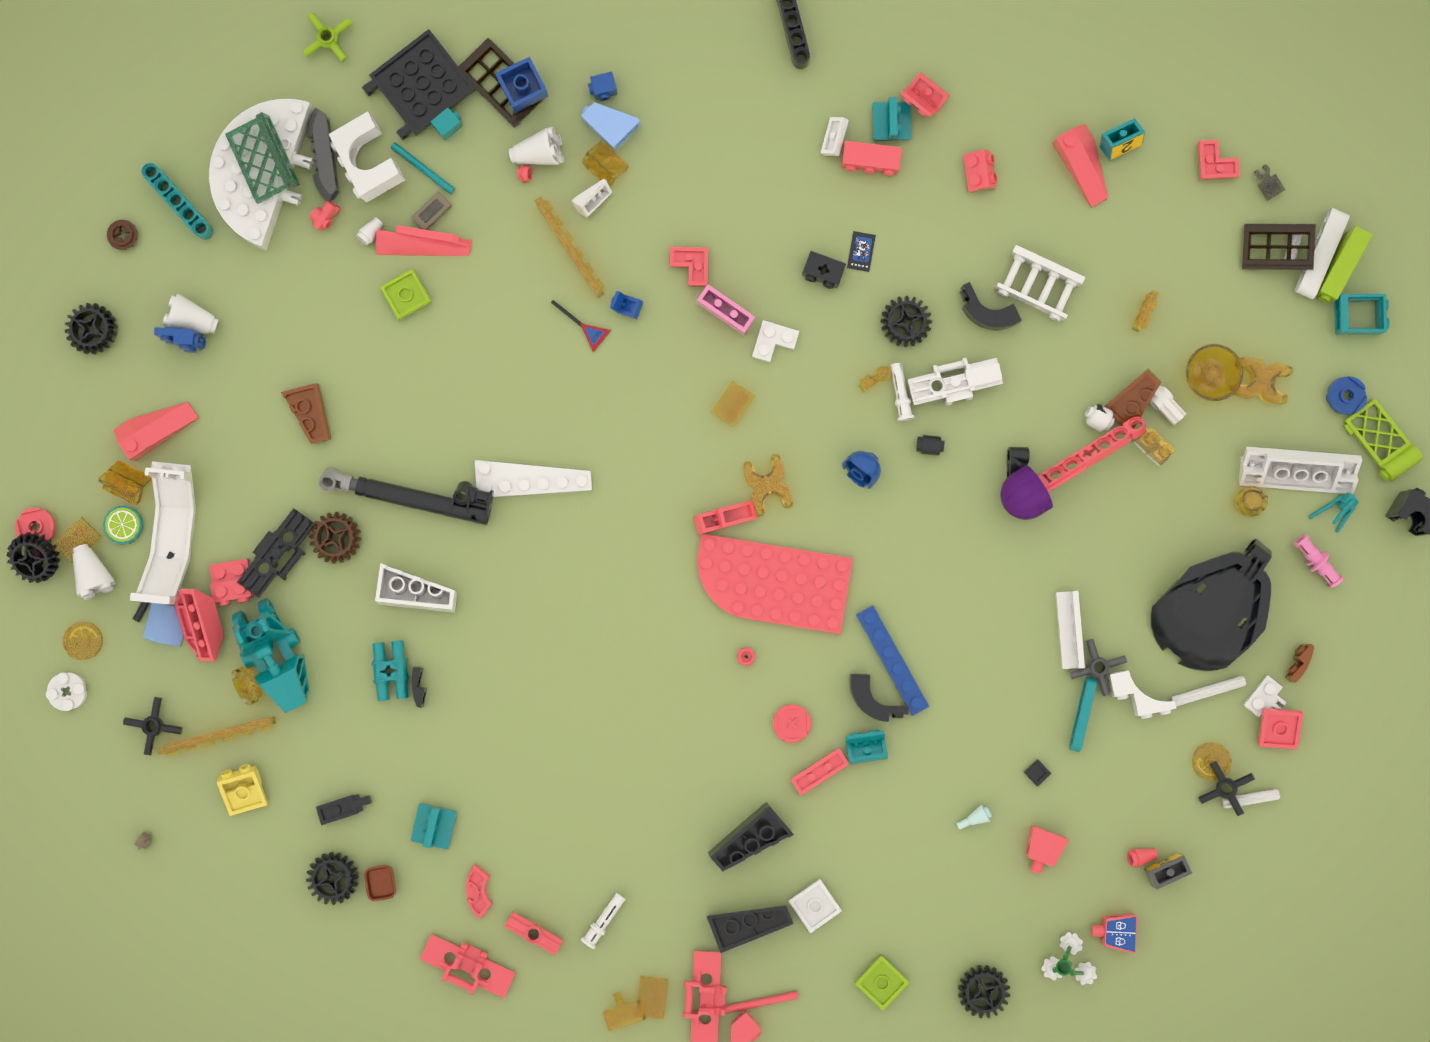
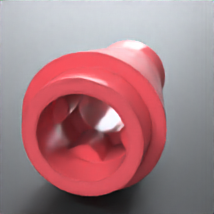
(1139, 857)

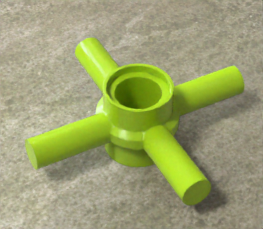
(332, 42)

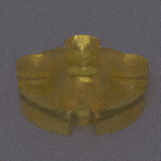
(245, 685)

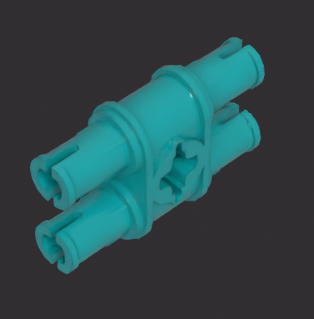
(382, 678)

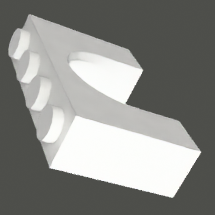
(347, 142)

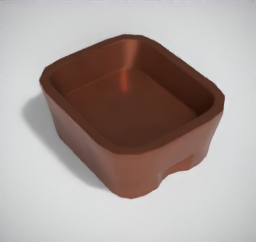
(380, 883)

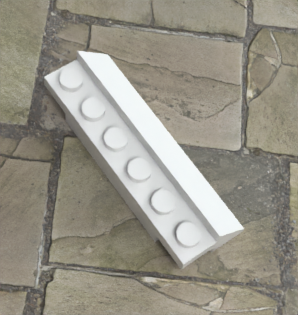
(1299, 470)

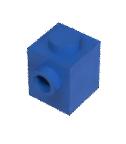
(602, 86)

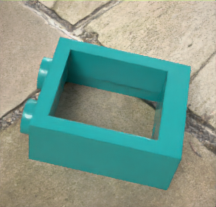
(1342, 316)

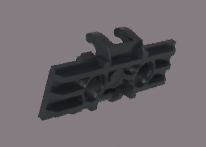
(271, 550)

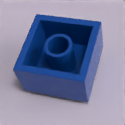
(522, 84)

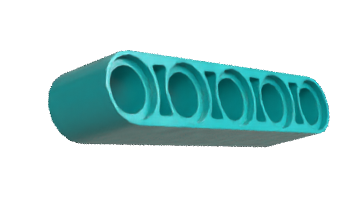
(173, 193)

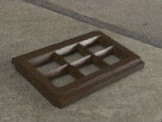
(1279, 229)

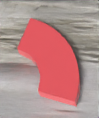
(476, 891)

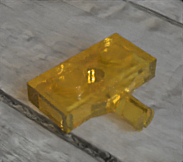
(623, 1013)

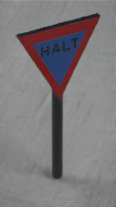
(593, 334)

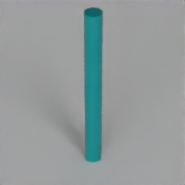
(423, 168)

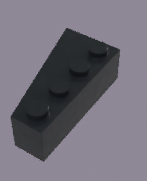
(752, 836)
(745, 926)

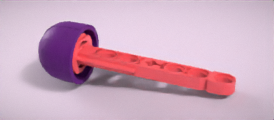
(1027, 494)

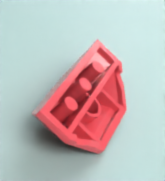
(199, 623)

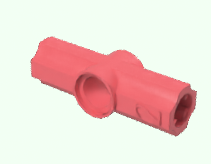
(522, 926)

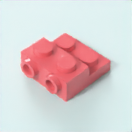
(224, 582)

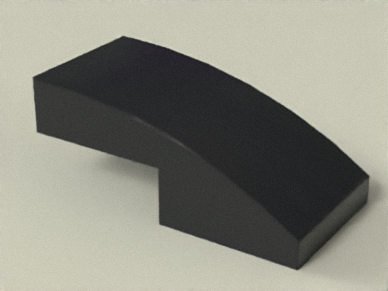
(419, 693)

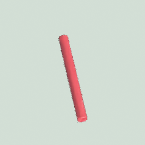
(761, 1002)

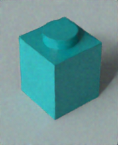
(447, 123)

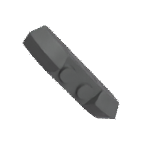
(326, 178)

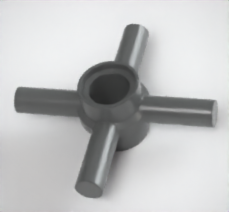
(1105, 667)

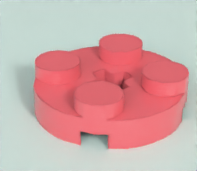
(42, 517)

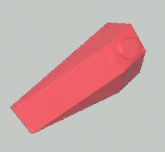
(1082, 160)
(148, 431)

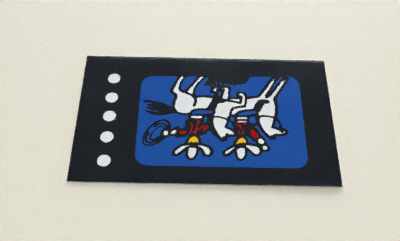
(861, 251)

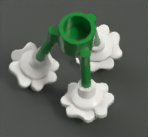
(1061, 967)

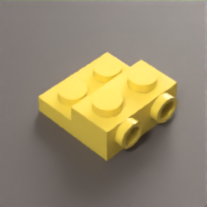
(242, 789)

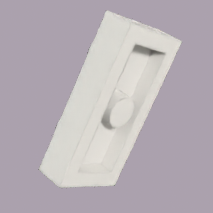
(834, 136)

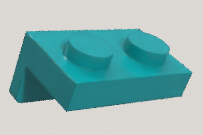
(866, 747)

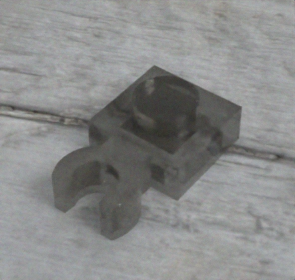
(1270, 185)

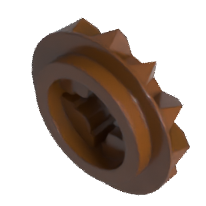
(115, 230)

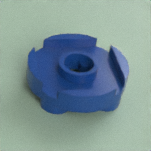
(1357, 394)

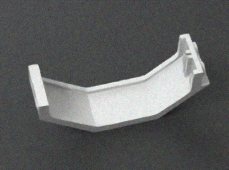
(171, 532)

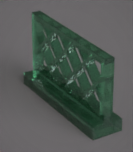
(277, 152)

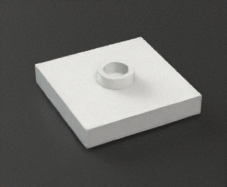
(815, 905)

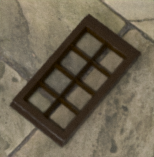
(476, 57)

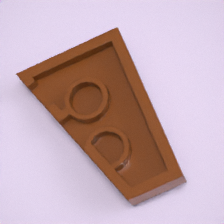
(1134, 398)
(309, 409)

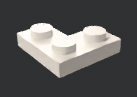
(772, 335)

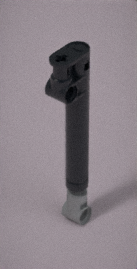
(471, 507)

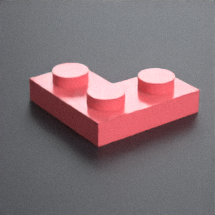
(1212, 166)
(693, 258)

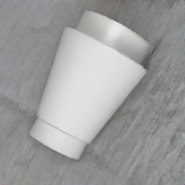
(368, 232)

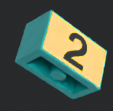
(1122, 139)

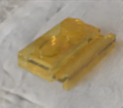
(1148, 305)
(733, 404)
(78, 534)
(653, 996)

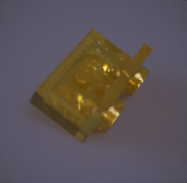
(604, 163)

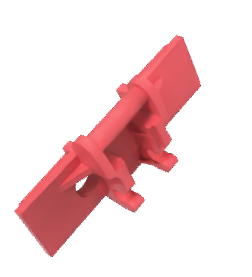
(469, 960)
(711, 997)

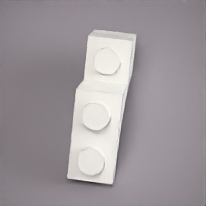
(1121, 685)

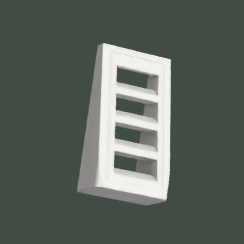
(587, 202)

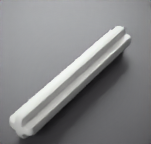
(1208, 691)

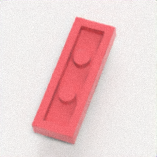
(819, 771)

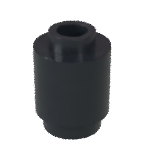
(930, 445)

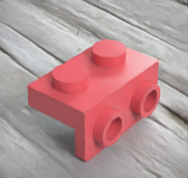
(980, 170)

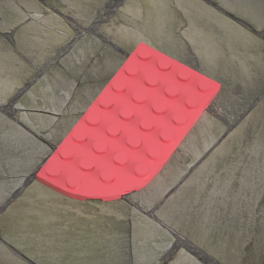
(775, 582)

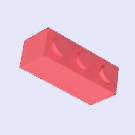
(871, 158)

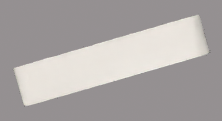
(1325, 247)

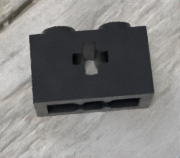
(833, 268)

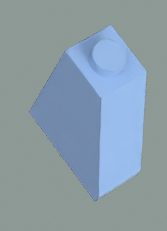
(609, 124)

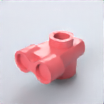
(322, 217)

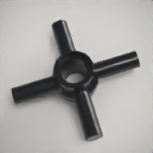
(160, 726)
(1233, 783)

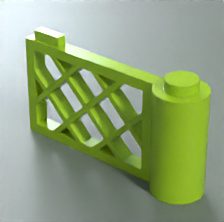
(1395, 463)

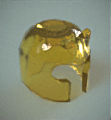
(1250, 501)

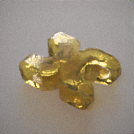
(1263, 380)
(767, 485)

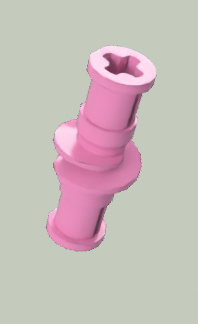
(1318, 560)

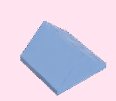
(163, 625)

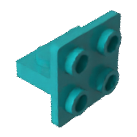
(891, 120)
(433, 826)

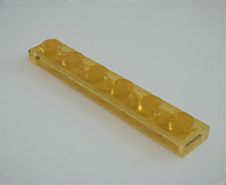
(566, 239)
(209, 739)

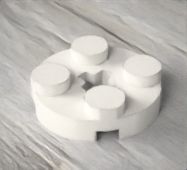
(77, 688)

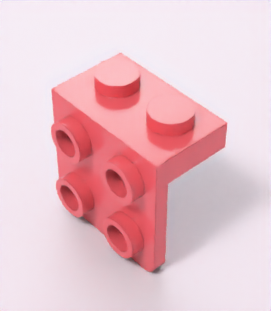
(925, 95)

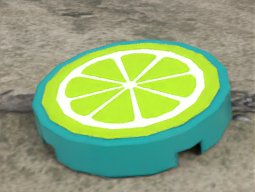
(123, 524)

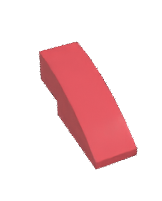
(724, 517)

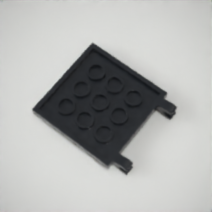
(420, 83)

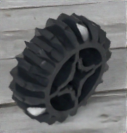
(904, 313)
(86, 335)
(35, 552)
(348, 871)
(991, 987)

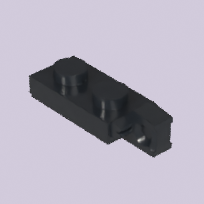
(341, 808)

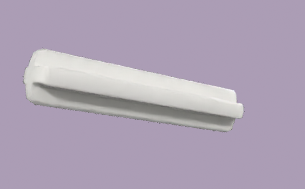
(1253, 798)

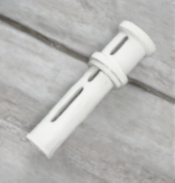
(902, 400)
(598, 929)

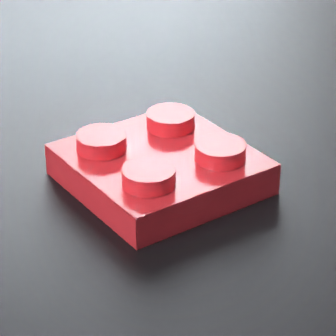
(1280, 728)

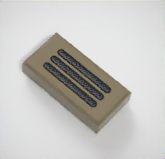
(431, 211)

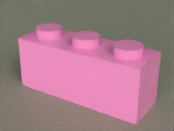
(725, 310)

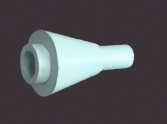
(978, 816)

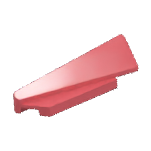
(420, 242)

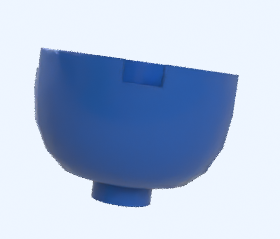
(862, 468)

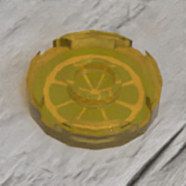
(82, 640)
(1208, 753)

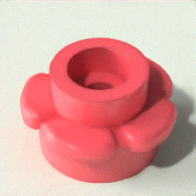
(524, 173)
(751, 656)

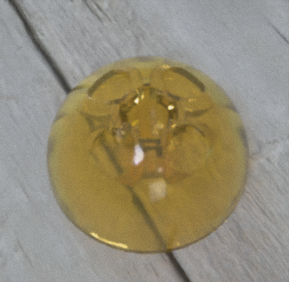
(1223, 368)

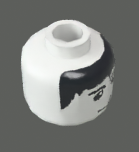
(1099, 417)

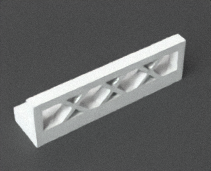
(1069, 630)

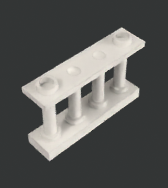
(1054, 272)

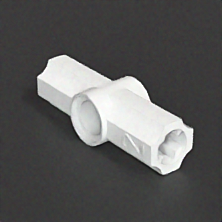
(1164, 402)

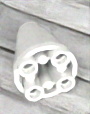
(538, 149)
(188, 315)
(90, 573)

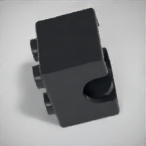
(1412, 504)

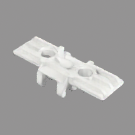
(952, 388)

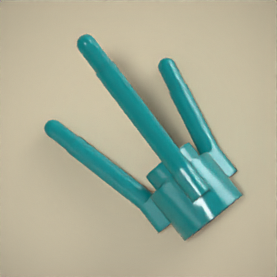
(1346, 504)

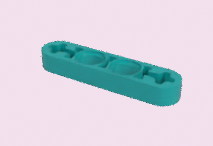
(1082, 714)

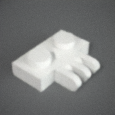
(1264, 696)

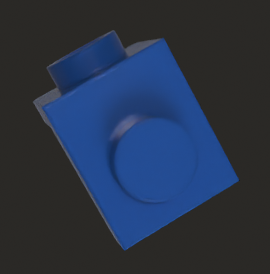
(626, 305)

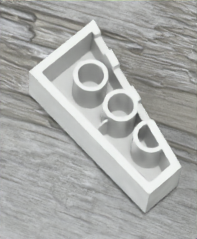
(410, 591)

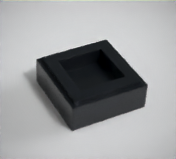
(1037, 772)

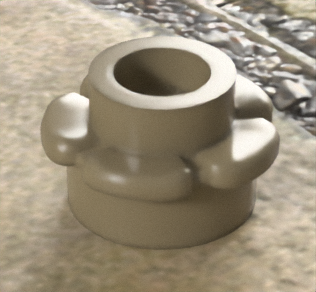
(143, 841)

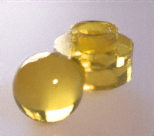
(881, 374)

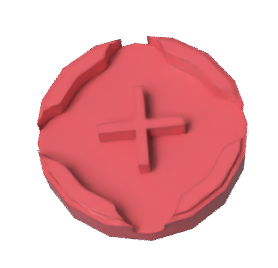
(792, 723)

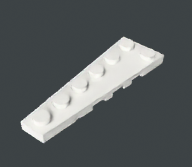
(520, 479)

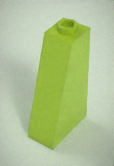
(1343, 263)

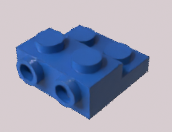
(185, 339)

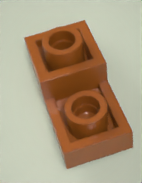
(1303, 657)

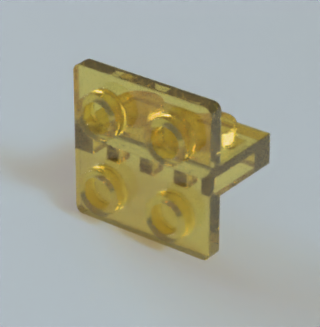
(124, 482)

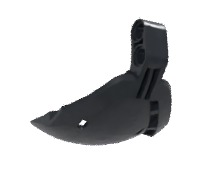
(1205, 624)

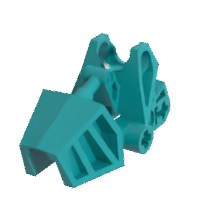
(283, 683)

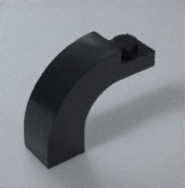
(985, 317)
(864, 700)

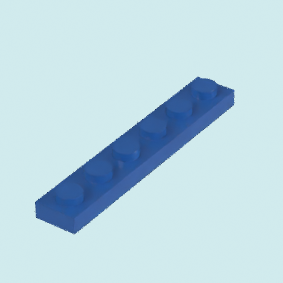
(892, 660)

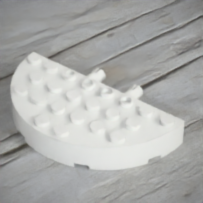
(227, 182)

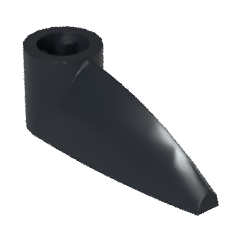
(1017, 458)

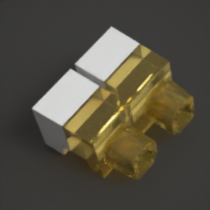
(1158, 448)

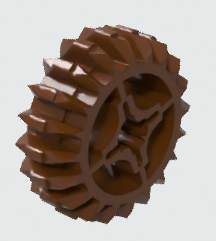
(340, 543)

